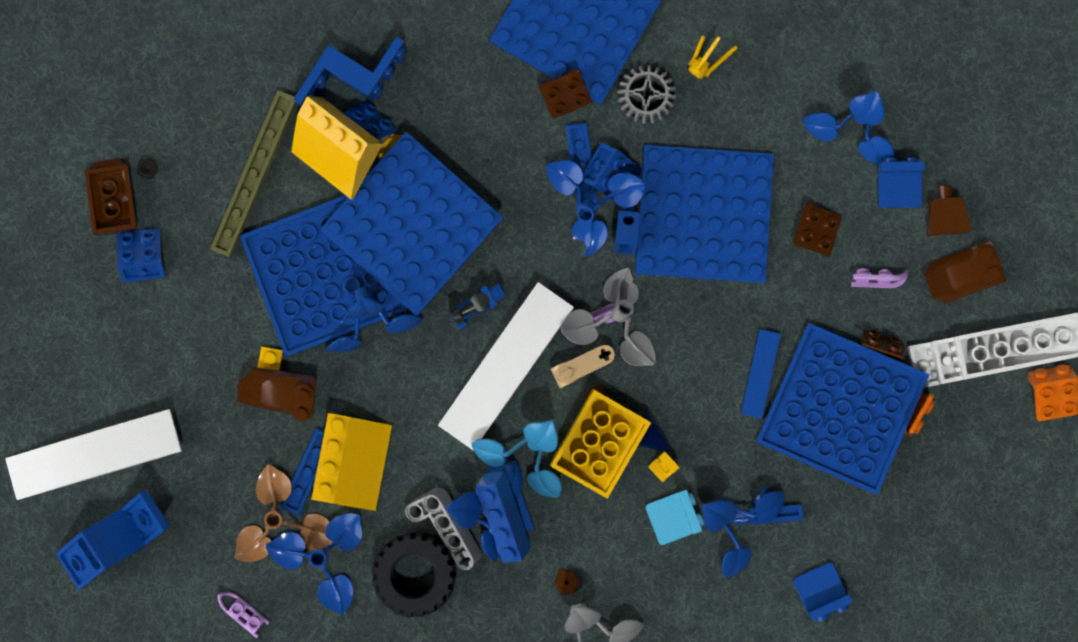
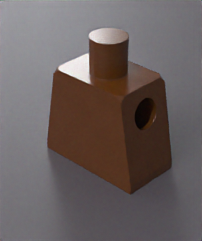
(947, 214)

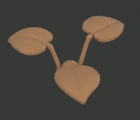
(270, 488)

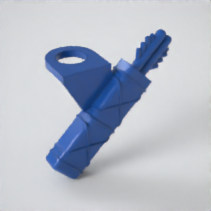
(787, 514)

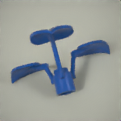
(867, 110)
(624, 188)
(365, 306)
(467, 509)
(722, 512)
(342, 530)

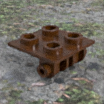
(565, 93)
(817, 229)
(890, 346)

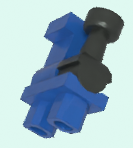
(477, 305)

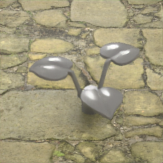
(619, 288)
(583, 618)

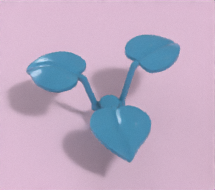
(539, 437)

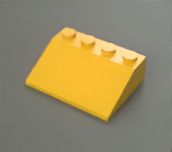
(333, 145)
(600, 443)
(351, 462)

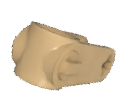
(582, 365)

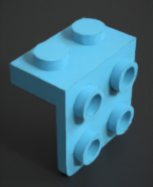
(674, 517)

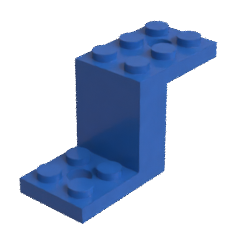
(351, 73)
(112, 539)

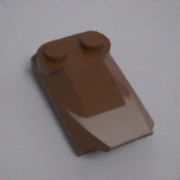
(110, 197)
(964, 273)
(279, 392)

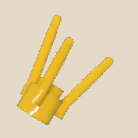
(699, 66)

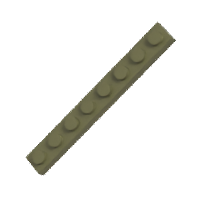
(254, 174)

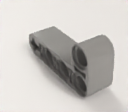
(464, 557)

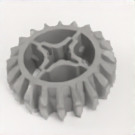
(636, 93)

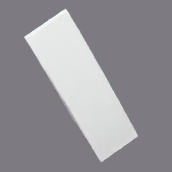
(997, 350)
(506, 365)
(94, 454)

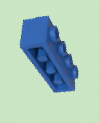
(503, 517)

